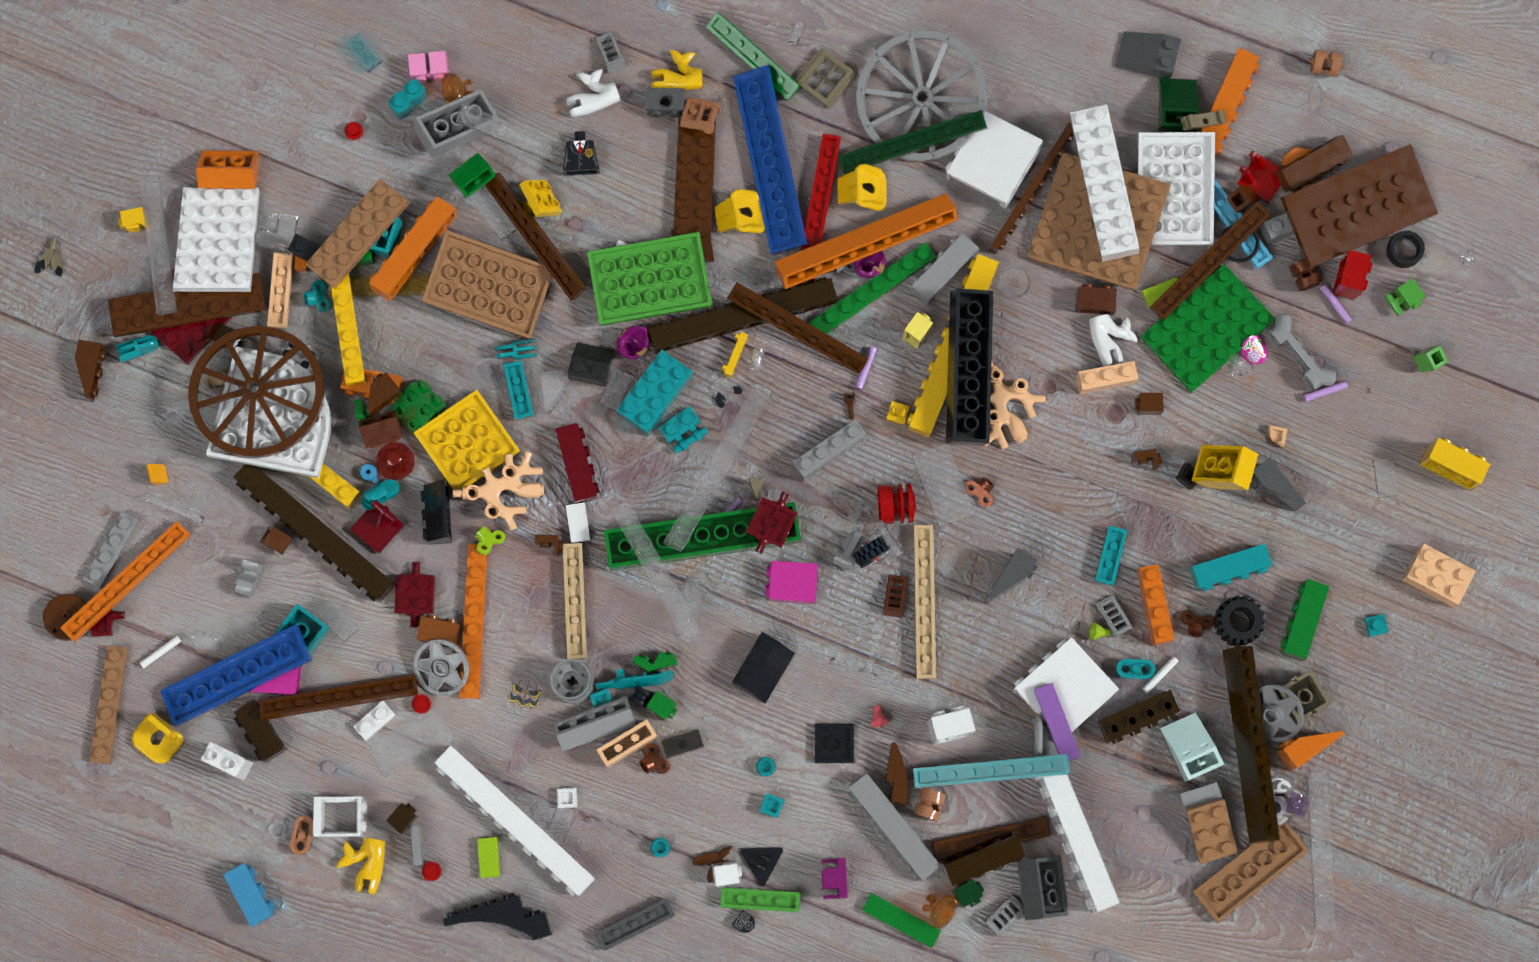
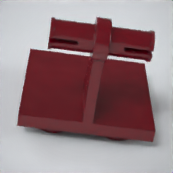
(377, 527)

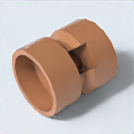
(930, 804)

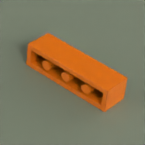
(1155, 605)

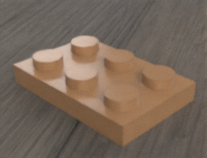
(1211, 830)

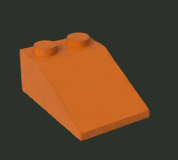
(1300, 750)

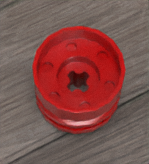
(896, 503)

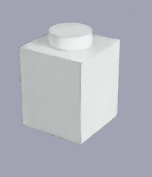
(726, 873)

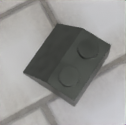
(590, 364)

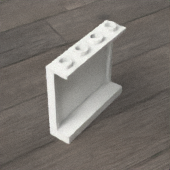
(995, 159)
(1077, 681)

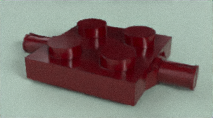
(772, 522)
(414, 594)

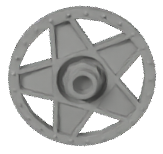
(441, 667)
(1277, 712)

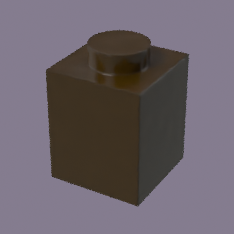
(402, 817)

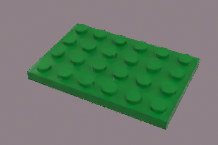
(1207, 328)

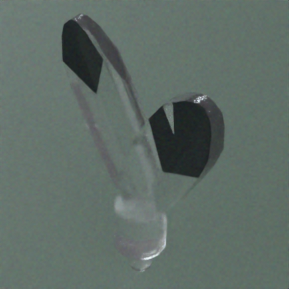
(720, 385)

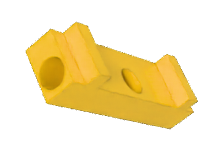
(741, 341)

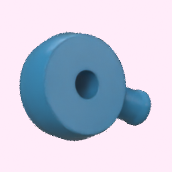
(369, 477)

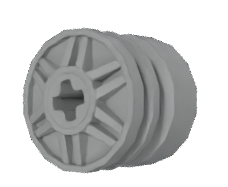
(567, 671)

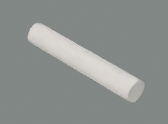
(161, 651)
(1160, 674)

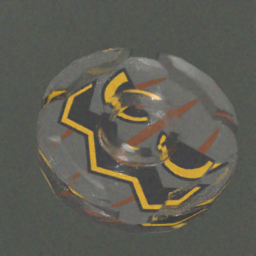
(524, 695)

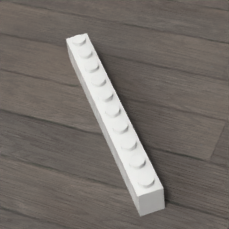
(515, 821)

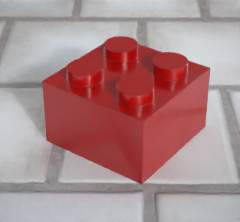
(1352, 275)

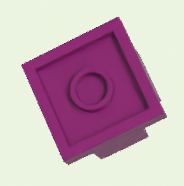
(835, 878)

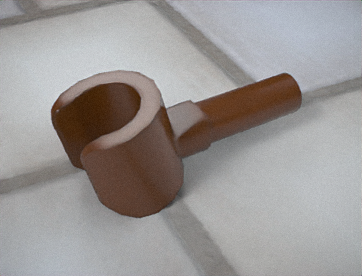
(849, 402)

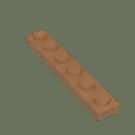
(108, 704)

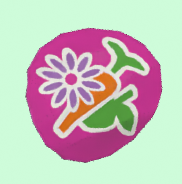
(1254, 350)

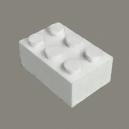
(950, 726)

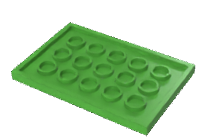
(649, 279)

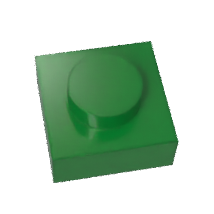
(360, 410)

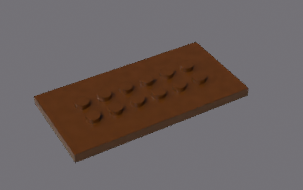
(1359, 206)

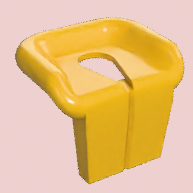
(851, 189)
(729, 215)
(166, 749)

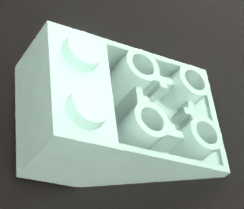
(1191, 747)

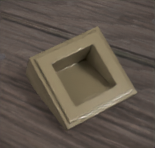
(756, 485)

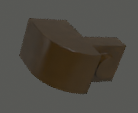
(219, 330)

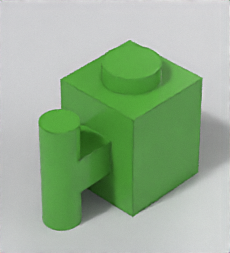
(1407, 295)

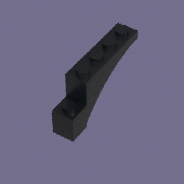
(504, 912)

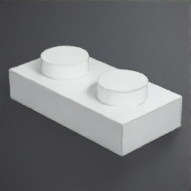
(374, 721)

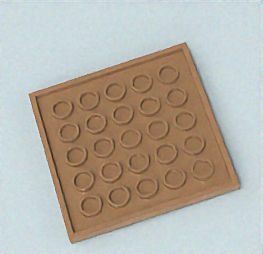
(1067, 231)

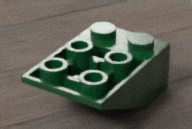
(1176, 100)

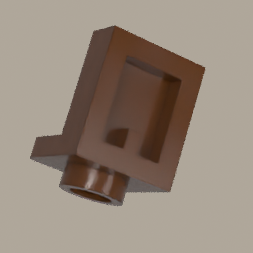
(1144, 456)
(546, 541)

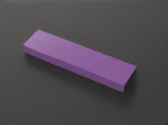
(1057, 721)

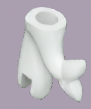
(590, 103)
(1107, 349)

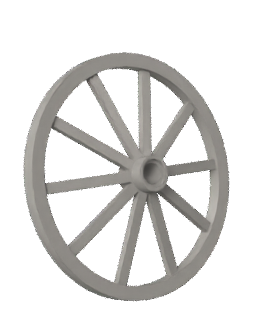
(878, 57)

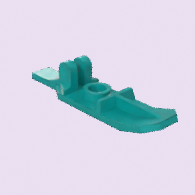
(621, 682)

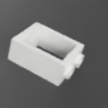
(227, 761)
(318, 816)

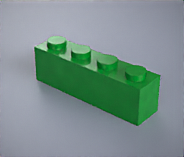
(1304, 619)

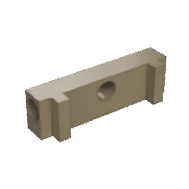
(1196, 121)

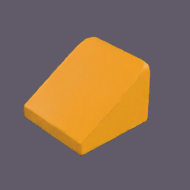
(157, 474)

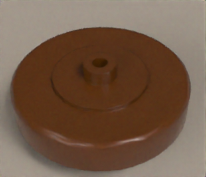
(58, 612)

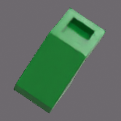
(662, 662)

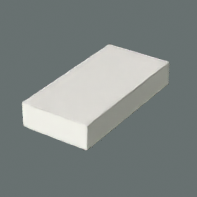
(578, 523)

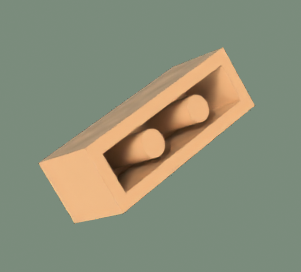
(1107, 377)
(627, 743)

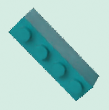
(1230, 567)

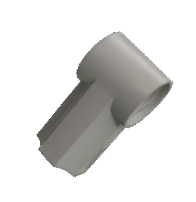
(852, 544)

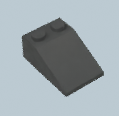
(1148, 53)
(1273, 484)
(1016, 571)

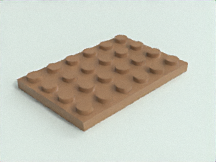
(487, 285)

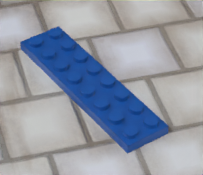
(235, 675)

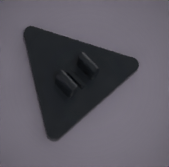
(761, 861)

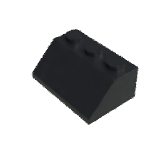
(436, 513)
(763, 667)

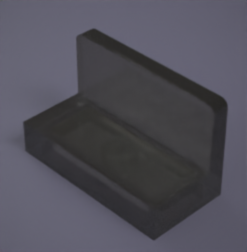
(682, 744)

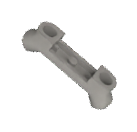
(1314, 375)

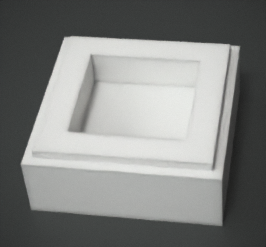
(567, 798)

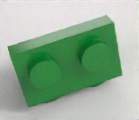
(417, 405)

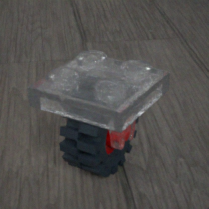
(879, 547)

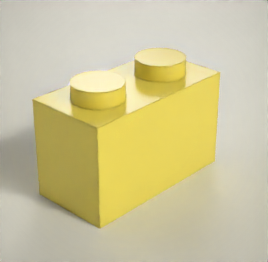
(917, 329)

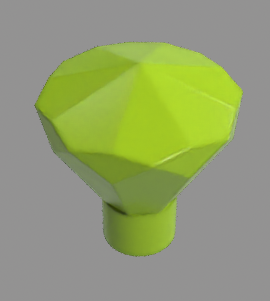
(1097, 631)

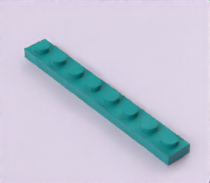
(991, 771)

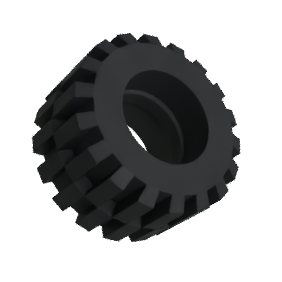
(1254, 614)

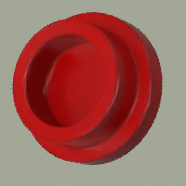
(353, 131)
(421, 704)
(431, 871)

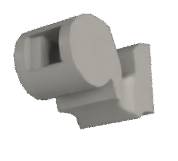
(248, 579)

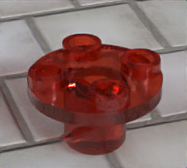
(395, 461)

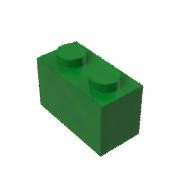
(472, 175)

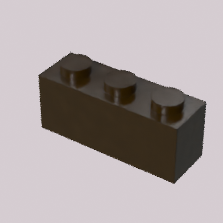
(259, 732)

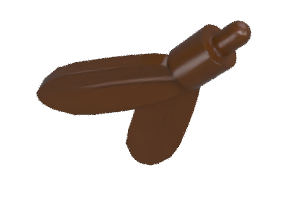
(716, 857)

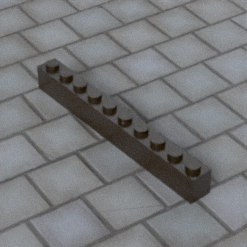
(736, 318)
(314, 531)
(1251, 745)

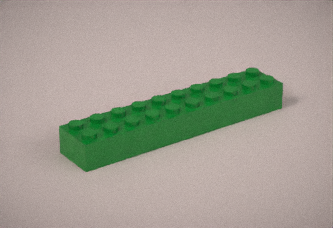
(713, 536)

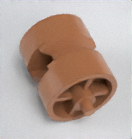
(1326, 63)

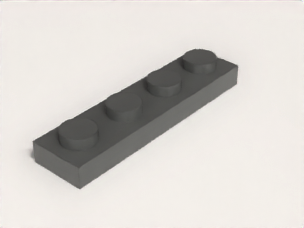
(635, 924)

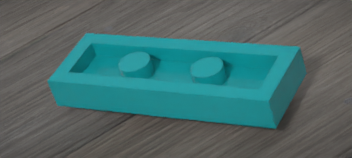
(518, 390)
(1110, 555)

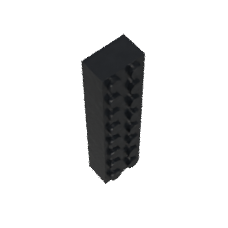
(969, 367)

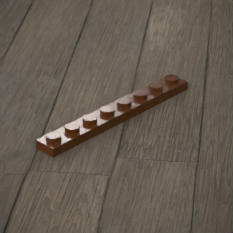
(1029, 196)
(535, 237)
(1210, 261)
(797, 328)
(338, 697)

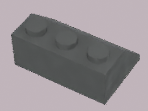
(1042, 888)

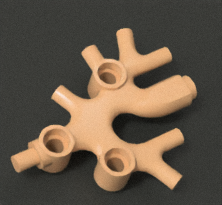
(999, 397)
(494, 486)

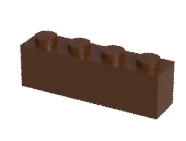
(1314, 163)

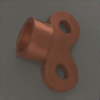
(981, 490)
(1196, 624)
(653, 761)

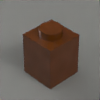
(1242, 199)
(1149, 403)

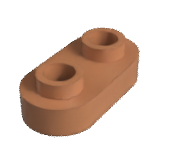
(300, 834)

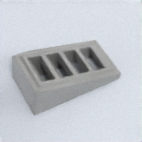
(616, 62)
(1115, 632)
(989, 922)

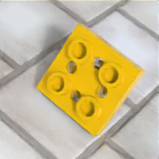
(540, 198)

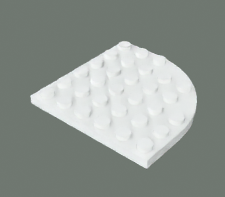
(304, 457)

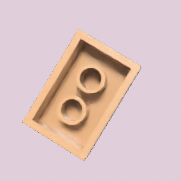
(1438, 575)

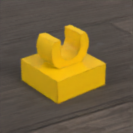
(897, 413)

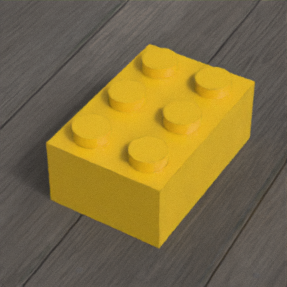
(1455, 463)
(1225, 467)

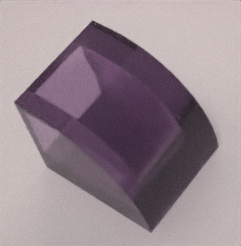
(1297, 805)

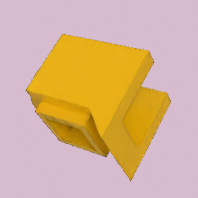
(132, 220)

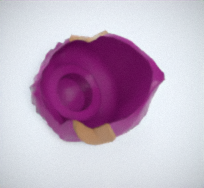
(871, 265)
(633, 342)

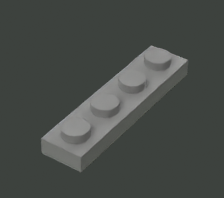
(111, 550)

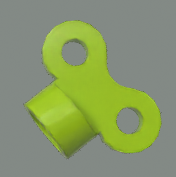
(488, 539)

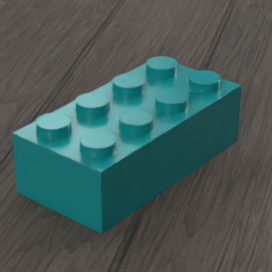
(654, 392)

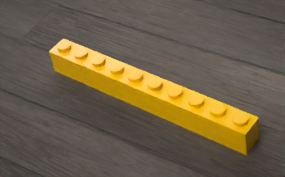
(935, 386)

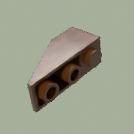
(89, 361)

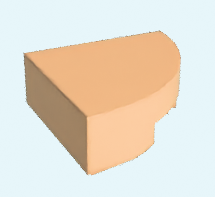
(1277, 435)

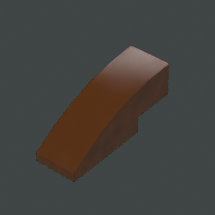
(897, 775)

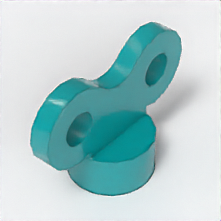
(316, 297)

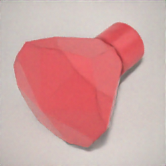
(878, 718)

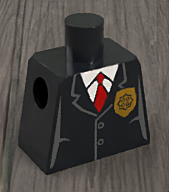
(580, 156)

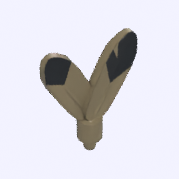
(50, 255)

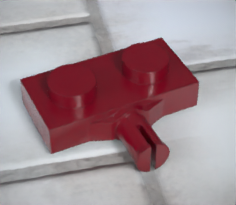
(104, 626)

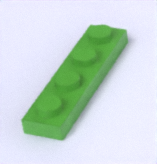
(760, 900)

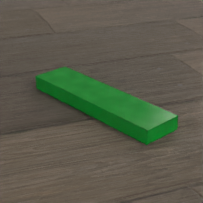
(901, 920)

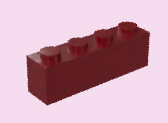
(576, 463)

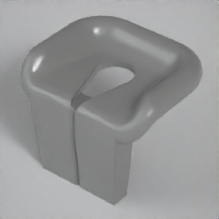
(1043, 741)

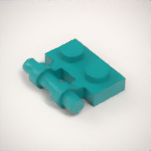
(681, 424)

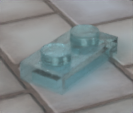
(363, 52)

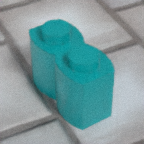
(405, 100)

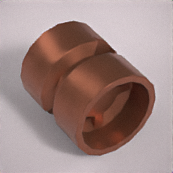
(1299, 270)

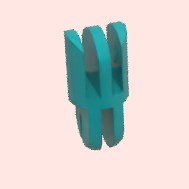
(136, 347)
(517, 350)
(381, 492)

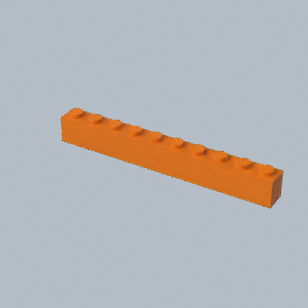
(865, 241)

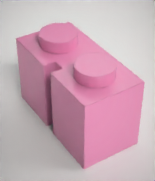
(428, 68)

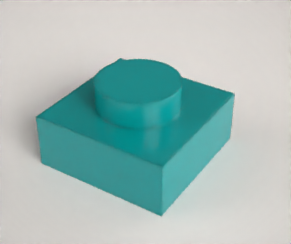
(1376, 625)
(600, 698)
(771, 805)

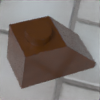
(382, 393)

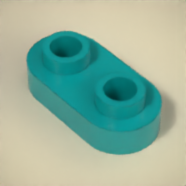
(1134, 667)

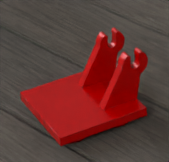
(1260, 177)

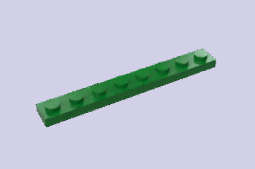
(874, 289)

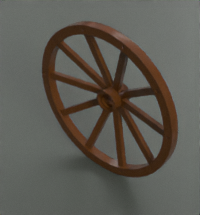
(226, 340)

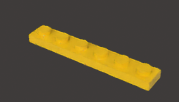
(348, 333)

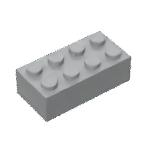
(440, 131)

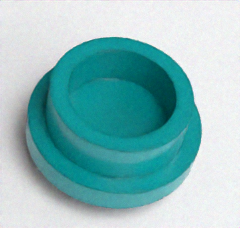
(765, 766)
(660, 847)

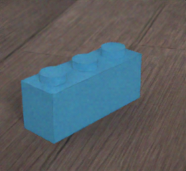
(250, 894)

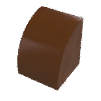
(276, 540)

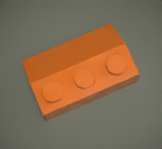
(227, 169)

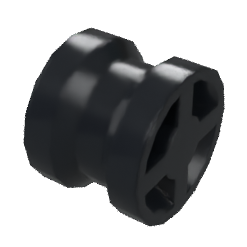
(640, 696)

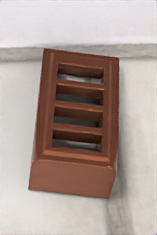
(892, 611)

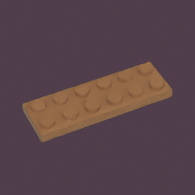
(357, 233)
(1249, 873)

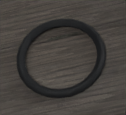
(1249, 257)

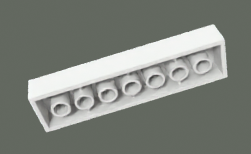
(1104, 183)
(1078, 842)

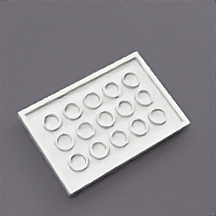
(1189, 166)
(216, 240)

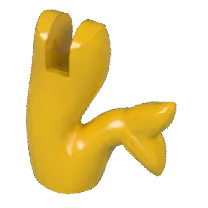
(689, 80)
(372, 869)

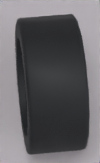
(1415, 239)

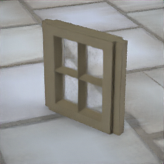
(825, 78)

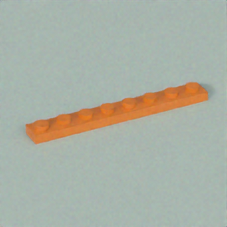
(125, 582)
(474, 620)

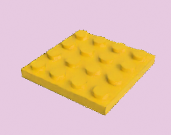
(466, 441)

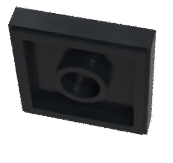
(834, 743)

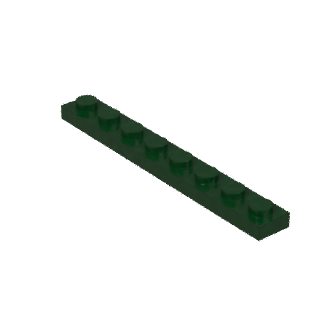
(914, 141)

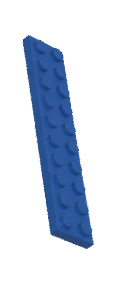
(770, 160)

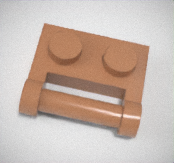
(694, 112)

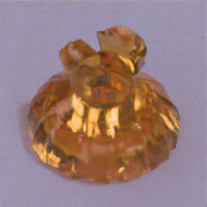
(454, 88)
(941, 909)

